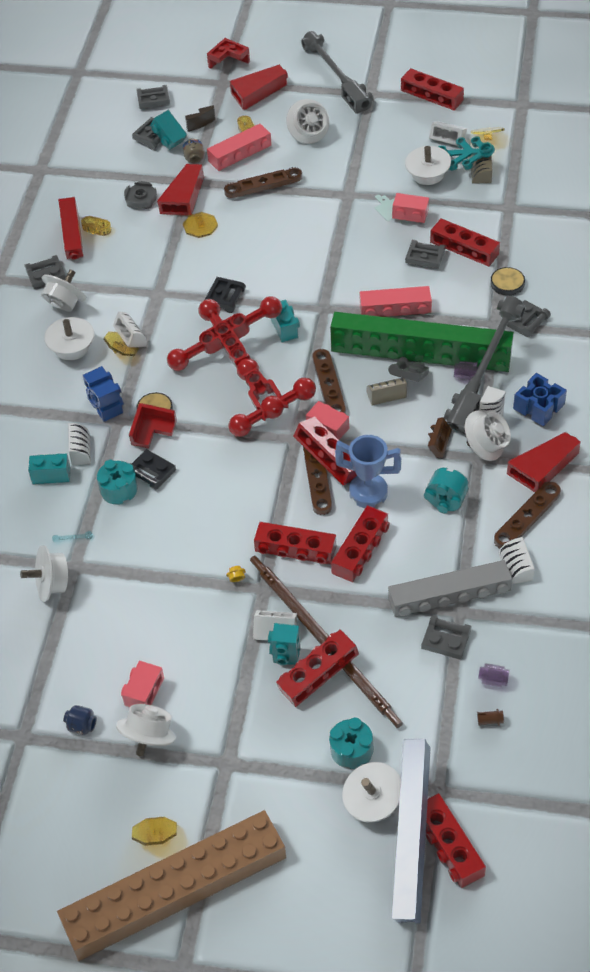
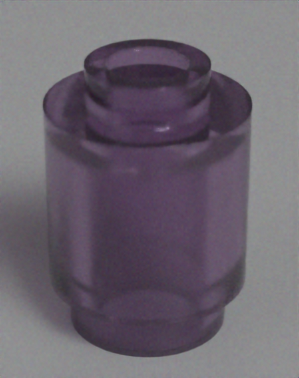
(465, 370)
(494, 675)

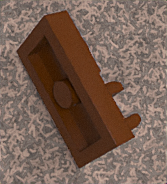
(439, 437)

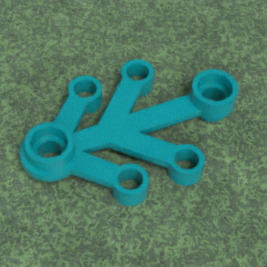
(483, 150)

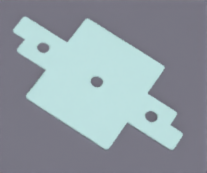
(385, 208)

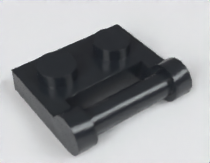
(221, 289)
(155, 466)

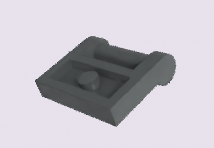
(153, 97)
(145, 134)
(425, 254)
(35, 277)
(530, 312)
(407, 370)
(443, 642)

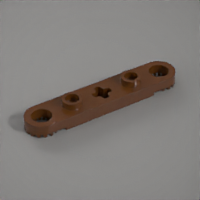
(255, 184)
(326, 373)
(318, 486)
(536, 506)

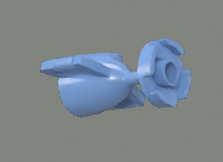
(368, 459)

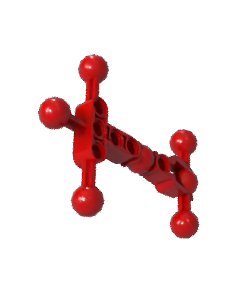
(226, 335)

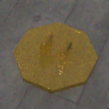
(487, 132)
(200, 224)
(117, 344)
(154, 831)

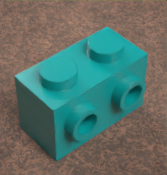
(168, 130)
(286, 324)
(49, 468)
(284, 644)

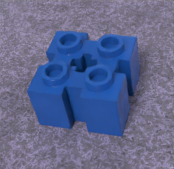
(103, 393)
(539, 399)

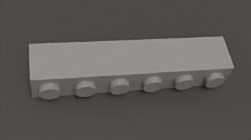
(449, 588)

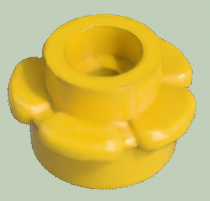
(236, 574)

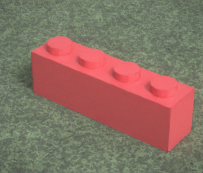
(239, 147)
(396, 301)

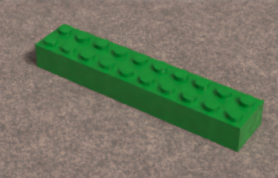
(417, 340)

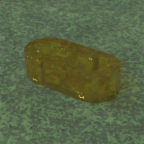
(244, 119)
(96, 225)

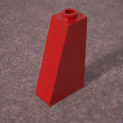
(258, 85)
(182, 192)
(71, 228)
(544, 461)

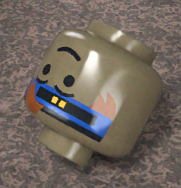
(193, 150)

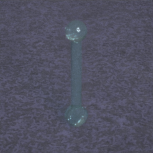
(88, 535)

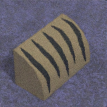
(482, 170)
(387, 391)

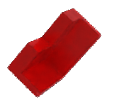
(227, 48)
(151, 420)

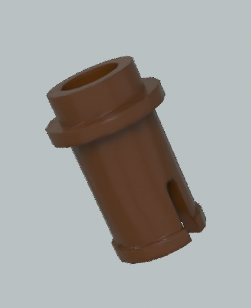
(490, 717)

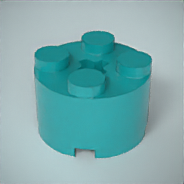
(117, 481)
(446, 490)
(351, 743)

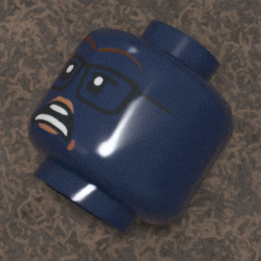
(80, 720)

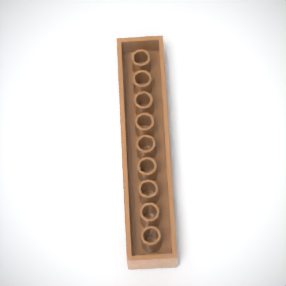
(171, 885)

